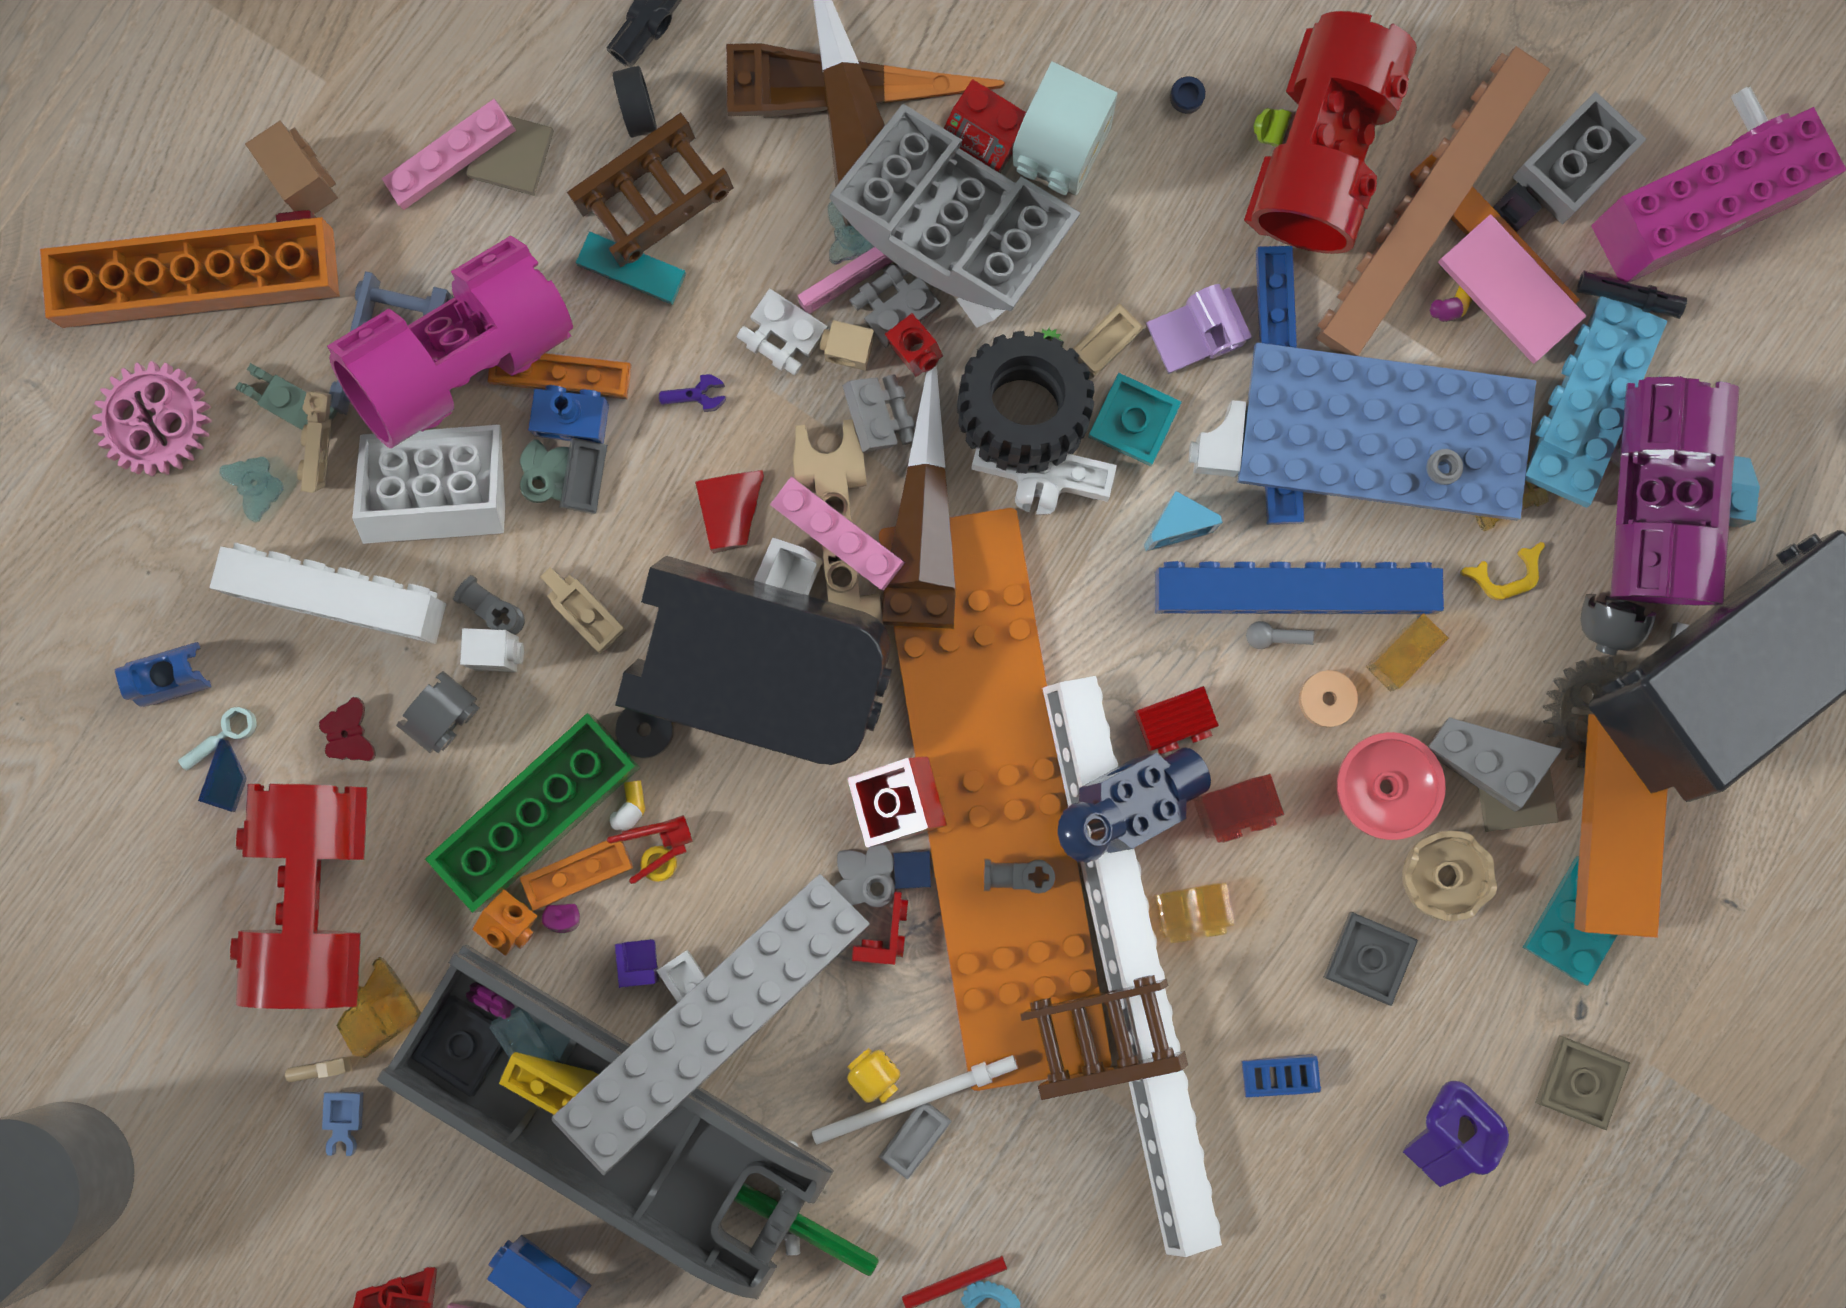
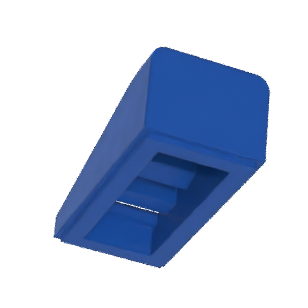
(1312, 1073)

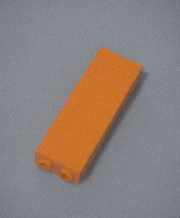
(1618, 844)

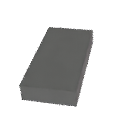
(583, 476)

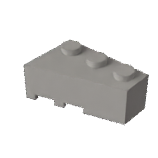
(1493, 760)

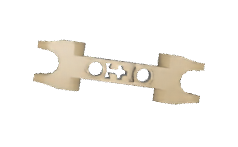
(830, 478)

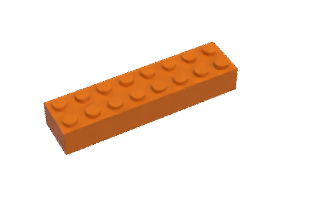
(189, 272)

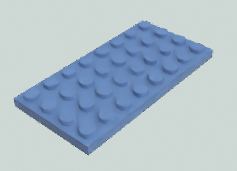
(1373, 423)

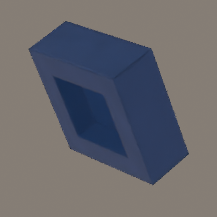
(912, 870)

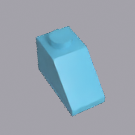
(1744, 493)

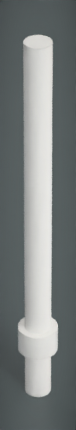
(980, 1075)

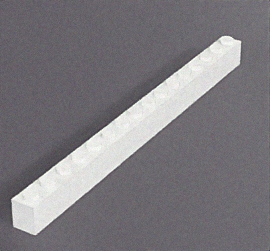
(1129, 953)

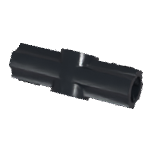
(643, 23)

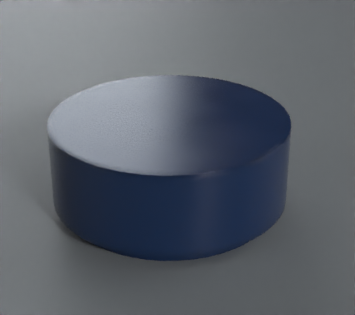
(1187, 94)

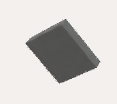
(1370, 958)

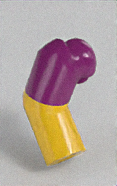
(1451, 308)

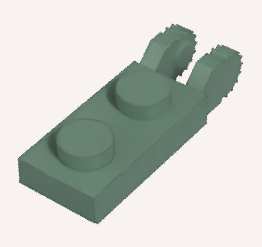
(279, 397)

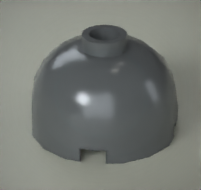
(1615, 624)

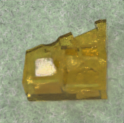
(381, 1012)

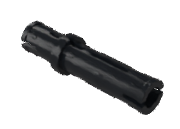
(1639, 296)

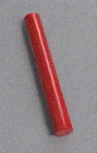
(954, 1282)

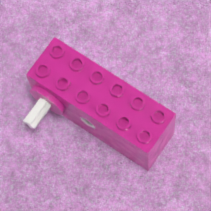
(1721, 194)

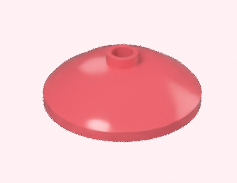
(1414, 779)

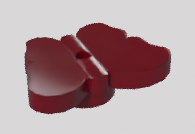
(347, 718)

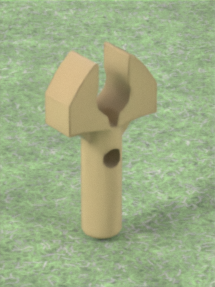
(319, 1070)

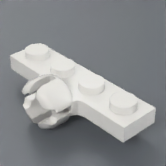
(1074, 476)

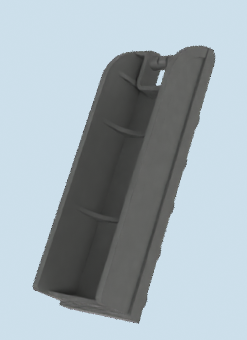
(666, 1188)

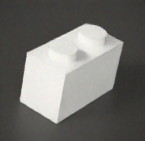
(491, 650)

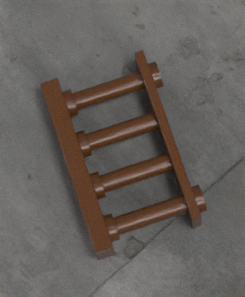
(632, 164)
(1128, 1065)

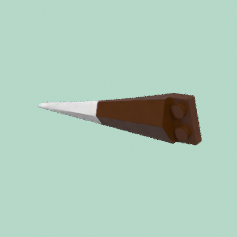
(850, 104)
(925, 584)

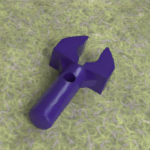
(696, 394)

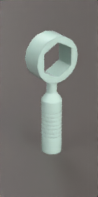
(210, 744)

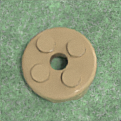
(1474, 875)

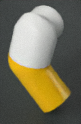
(631, 810)

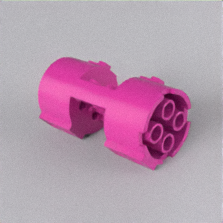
(498, 317)

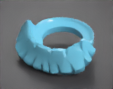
(979, 1291)

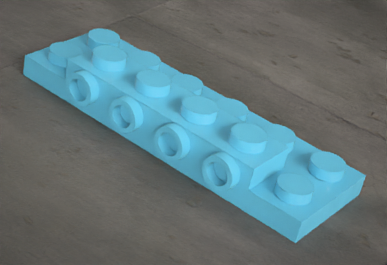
(1590, 403)

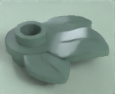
(544, 466)

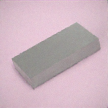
(915, 1139)

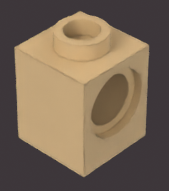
(847, 345)

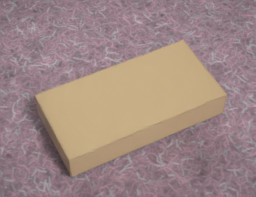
(1108, 339)

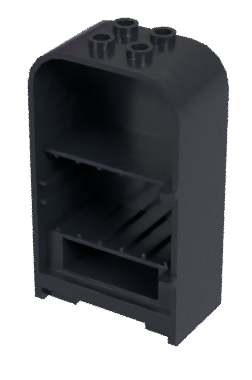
(758, 663)

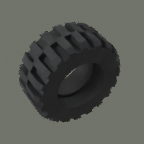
(1034, 361)

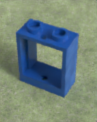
(535, 1277)

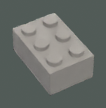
(1579, 157)

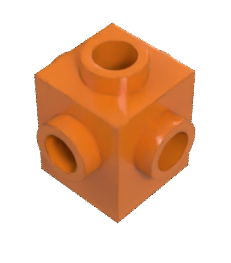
(505, 923)

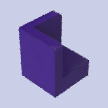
(636, 963)

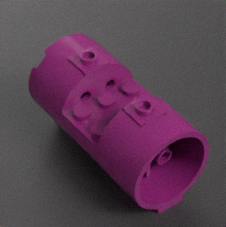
(1675, 492)

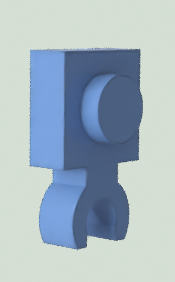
(342, 1114)

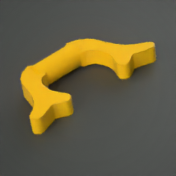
(1511, 589)

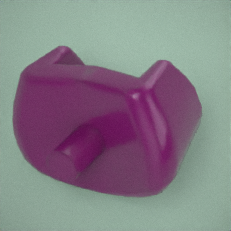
(561, 918)

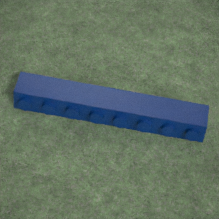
(1298, 589)

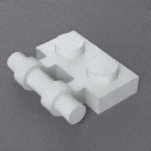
(788, 323)

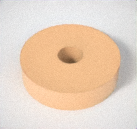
(1344, 698)

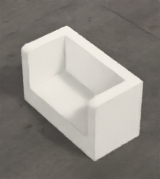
(789, 567)

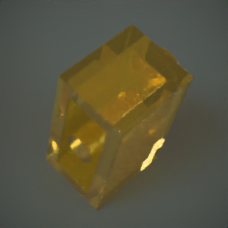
(1407, 652)

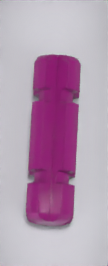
(489, 1000)

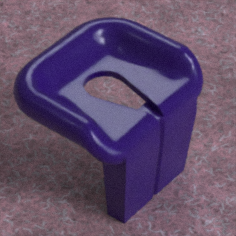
(1438, 1147)

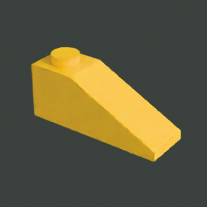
(544, 1081)

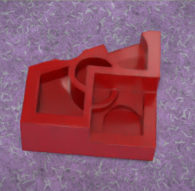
(729, 508)
(401, 1292)

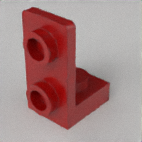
(873, 951)

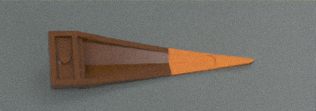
(788, 81)

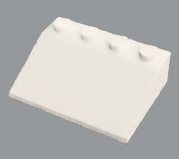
(430, 485)

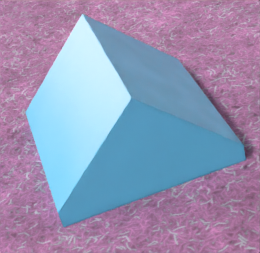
(1182, 521)

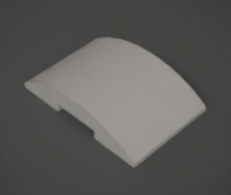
(950, 213)

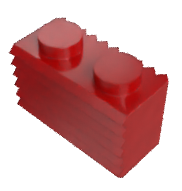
(1177, 719)

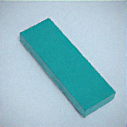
(644, 275)

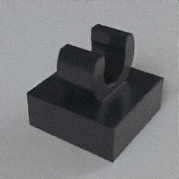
(1517, 207)

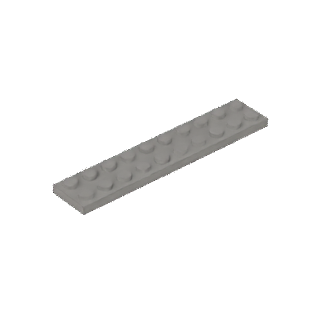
(709, 1024)

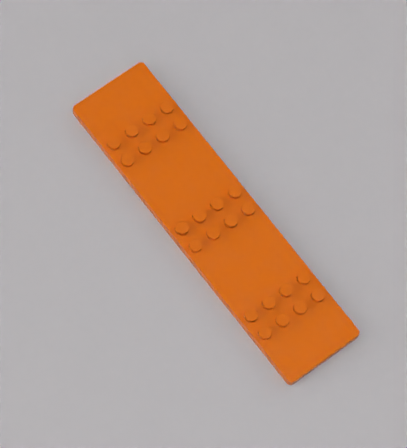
(998, 776)

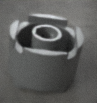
(437, 713)

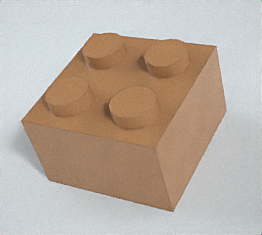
(293, 168)

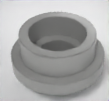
(1455, 466)

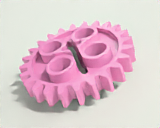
(125, 435)

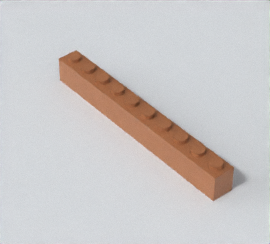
(1432, 203)

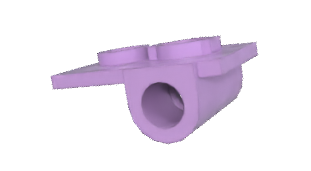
(1201, 329)

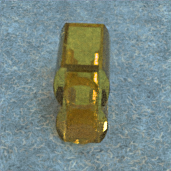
(1193, 911)

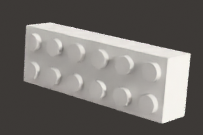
(326, 594)

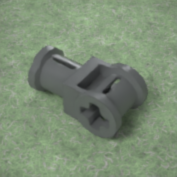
(489, 606)
(1016, 875)

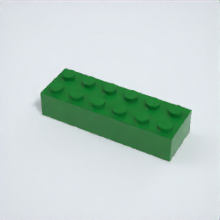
(532, 813)

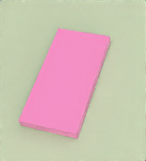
(1512, 289)

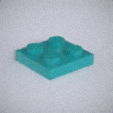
(1134, 419)

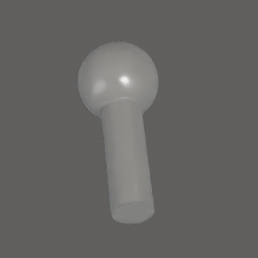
(1262, 635)

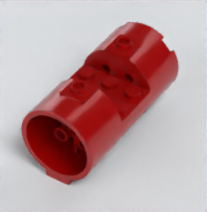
(1344, 85)
(300, 963)

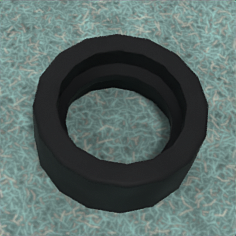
(634, 101)

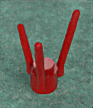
(672, 833)

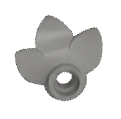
(863, 870)

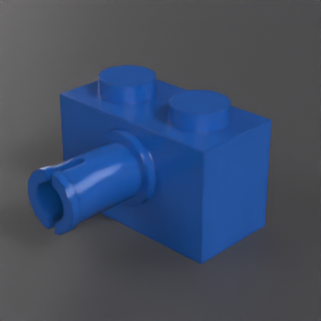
(568, 414)

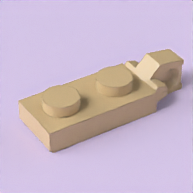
(316, 439)
(583, 611)

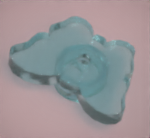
(845, 245)
(258, 497)

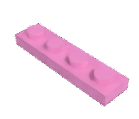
(448, 154)
(837, 533)

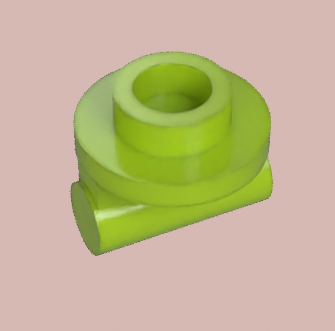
(1272, 126)

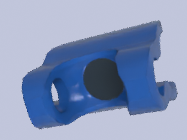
(161, 676)

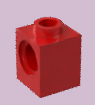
(905, 336)

